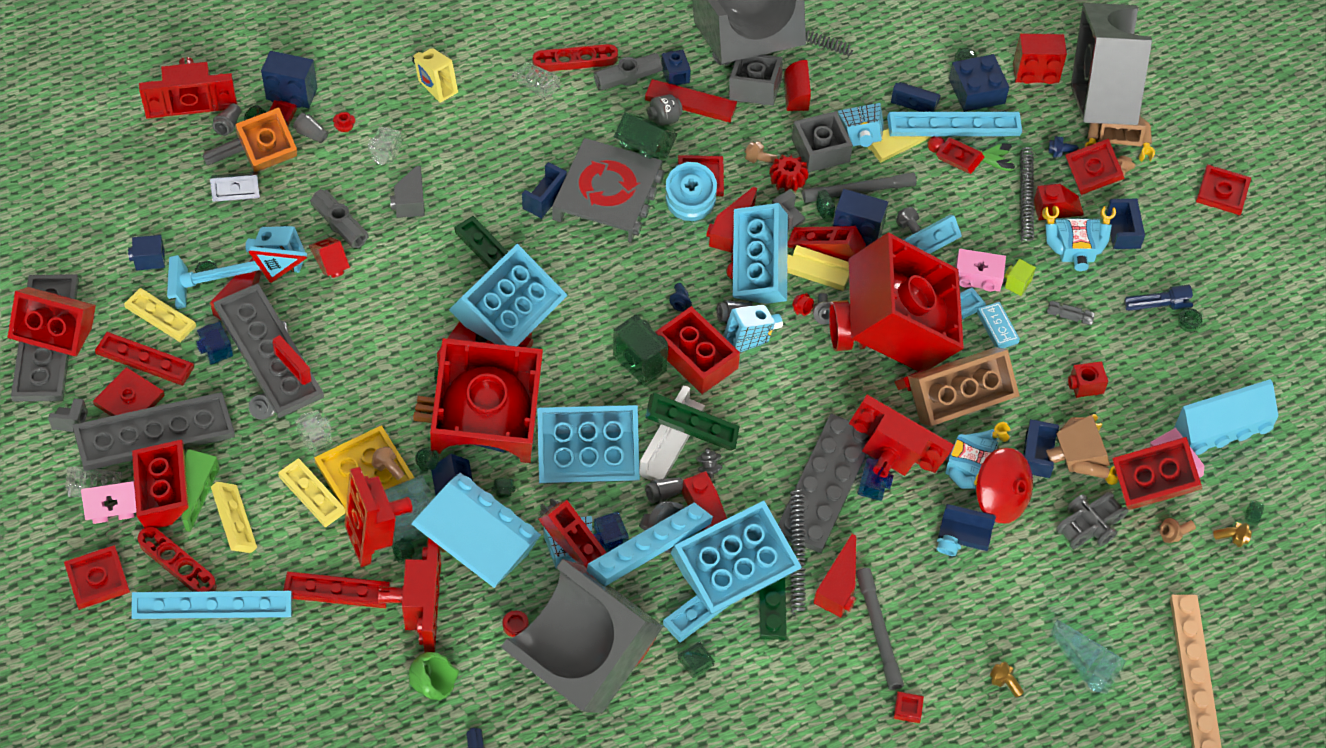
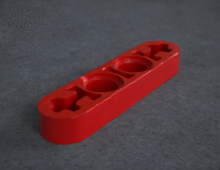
(574, 55)
(174, 564)

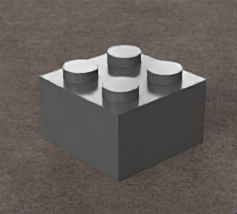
(756, 79)
(822, 141)

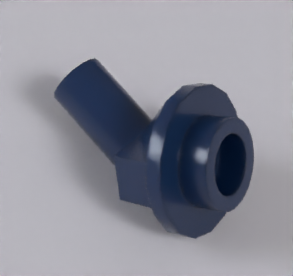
(1057, 147)
(680, 298)

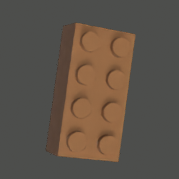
(963, 386)

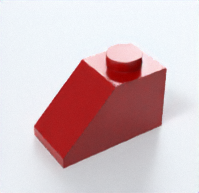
(1059, 196)
(330, 256)

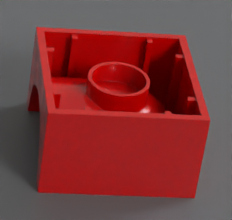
(905, 303)
(486, 396)

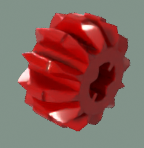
(788, 173)

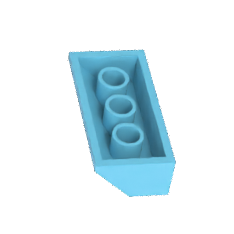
(760, 253)
(1229, 417)

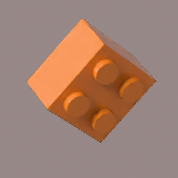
(266, 140)

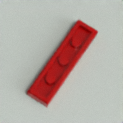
(694, 101)
(144, 358)
(334, 589)

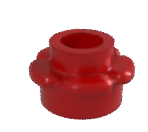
(344, 126)
(803, 304)

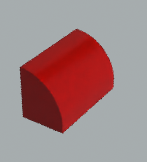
(797, 86)

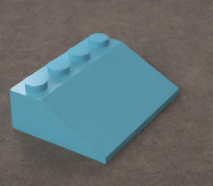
(509, 300)
(588, 444)
(477, 529)
(735, 557)

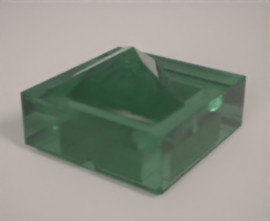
(825, 205)
(696, 659)

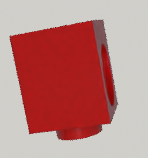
(1096, 377)

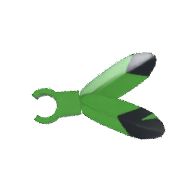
(994, 158)

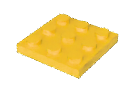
(358, 452)

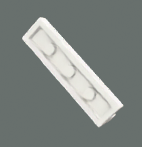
(666, 444)

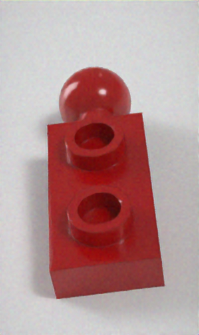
(955, 153)

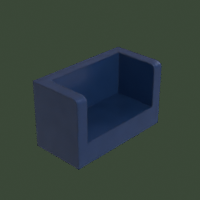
(545, 193)
(1127, 224)
(1038, 439)

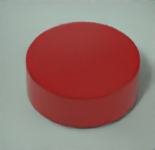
(514, 623)

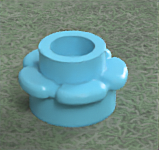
(948, 545)

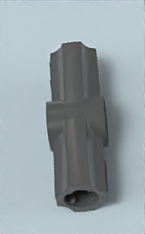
(628, 71)
(339, 218)

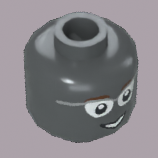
(664, 109)

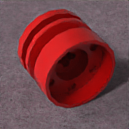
(841, 326)

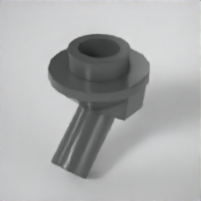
(908, 217)
(821, 310)

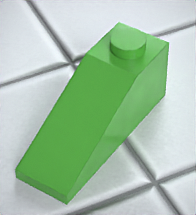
(200, 475)

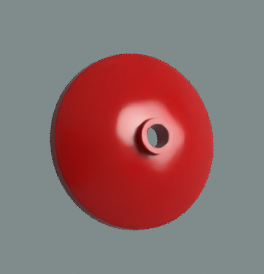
(1004, 485)

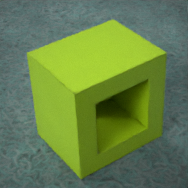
(1019, 277)

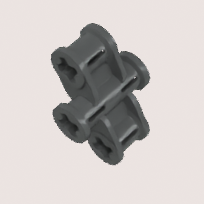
(1092, 520)

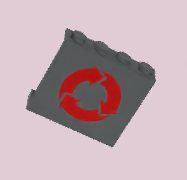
(609, 187)

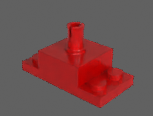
(187, 91)
(897, 439)
(370, 515)
(419, 595)

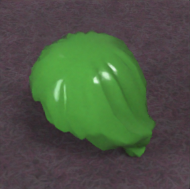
(432, 675)

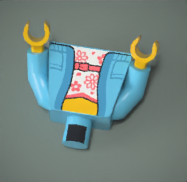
(1077, 238)
(971, 452)

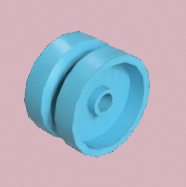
(691, 191)

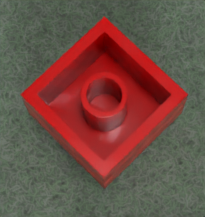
(1039, 58)

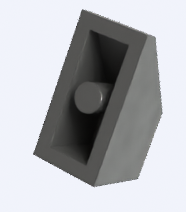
(409, 195)

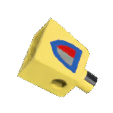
(436, 73)

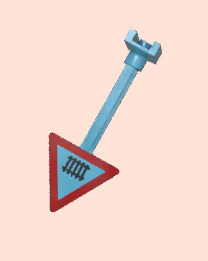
(271, 262)

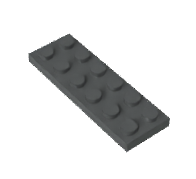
(253, 327)
(40, 371)
(114, 438)
(827, 481)

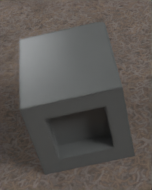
(787, 201)
(67, 417)

